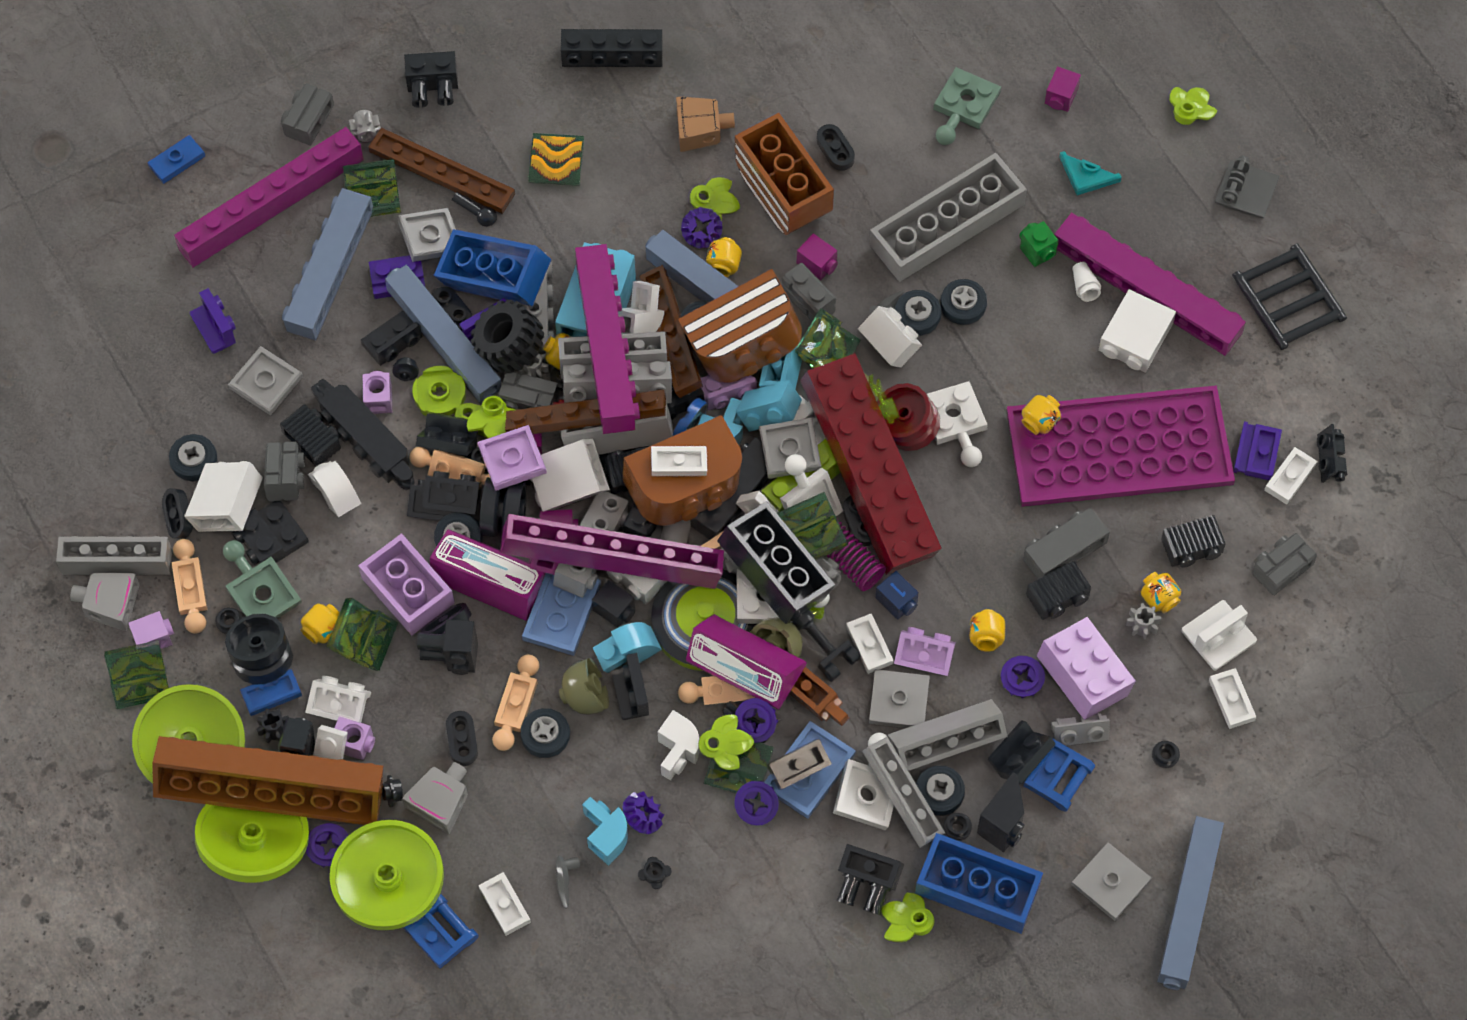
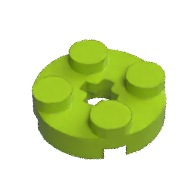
(429, 382)

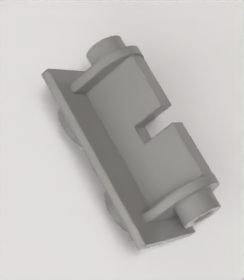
(1090, 730)

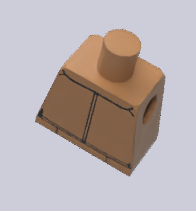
(700, 122)

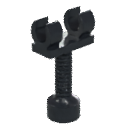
(849, 652)

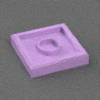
(512, 457)

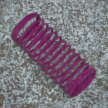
(863, 585)

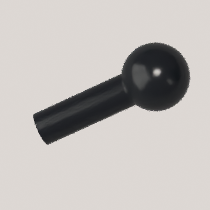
(485, 215)

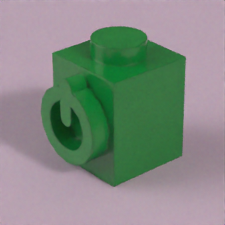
(1038, 243)

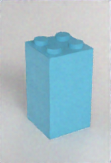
(571, 314)

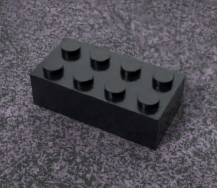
(775, 562)

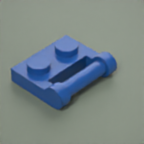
(1051, 770)
(434, 938)

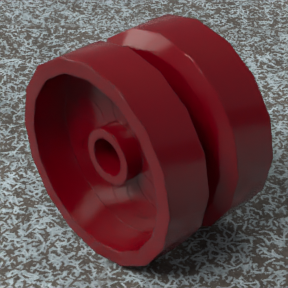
(917, 418)

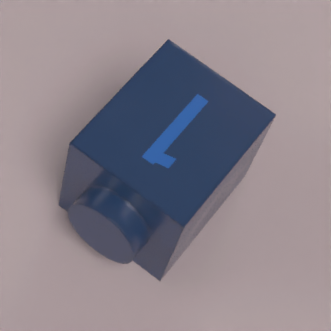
(897, 595)

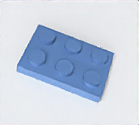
(558, 617)
(808, 793)

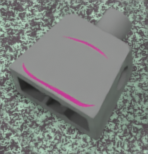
(108, 598)
(438, 796)

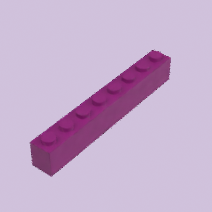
(268, 197)
(1130, 271)
(605, 339)
(612, 551)

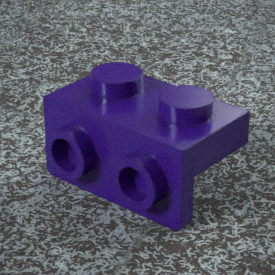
(212, 323)

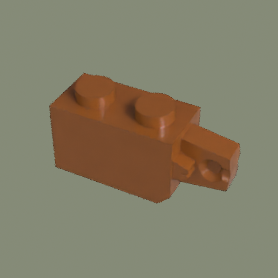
(818, 697)

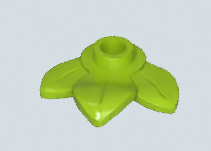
(1191, 105)
(717, 197)
(490, 417)
(729, 742)
(903, 917)

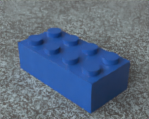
(492, 267)
(978, 883)

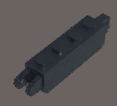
(365, 432)

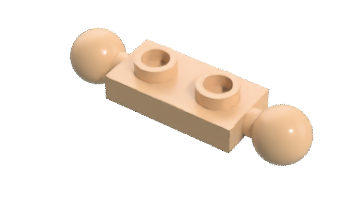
(447, 462)
(189, 586)
(712, 690)
(515, 702)

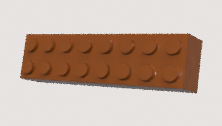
(267, 781)

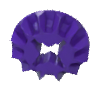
(699, 239)
(1018, 665)
(747, 710)
(745, 808)
(637, 818)
(321, 835)

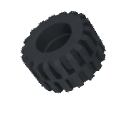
(507, 336)

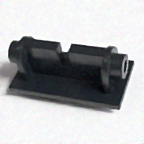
(1330, 443)

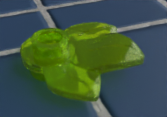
(887, 406)

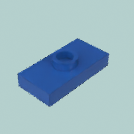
(176, 159)
(269, 695)

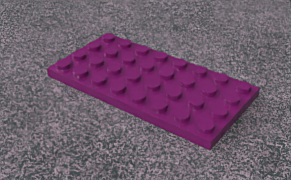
(1123, 447)

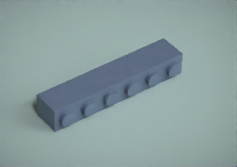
(327, 264)

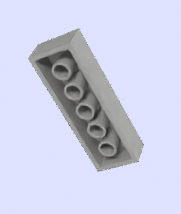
(947, 217)

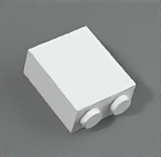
(1137, 331)
(571, 475)
(223, 496)

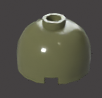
(780, 634)
(583, 688)

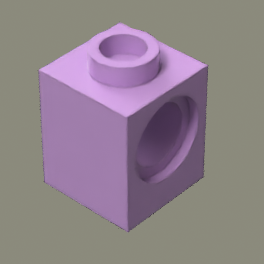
(381, 401)
(151, 629)
(364, 744)

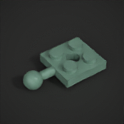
(969, 112)
(264, 575)

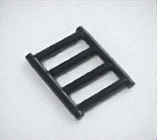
(1269, 320)

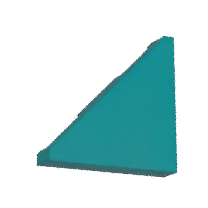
(1086, 175)

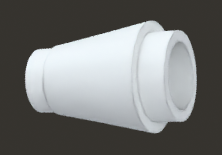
(1086, 283)

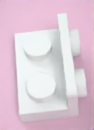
(333, 699)

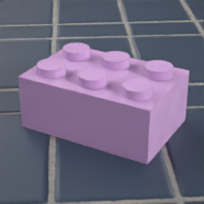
(406, 584)
(1085, 668)

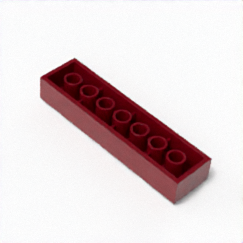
(870, 463)

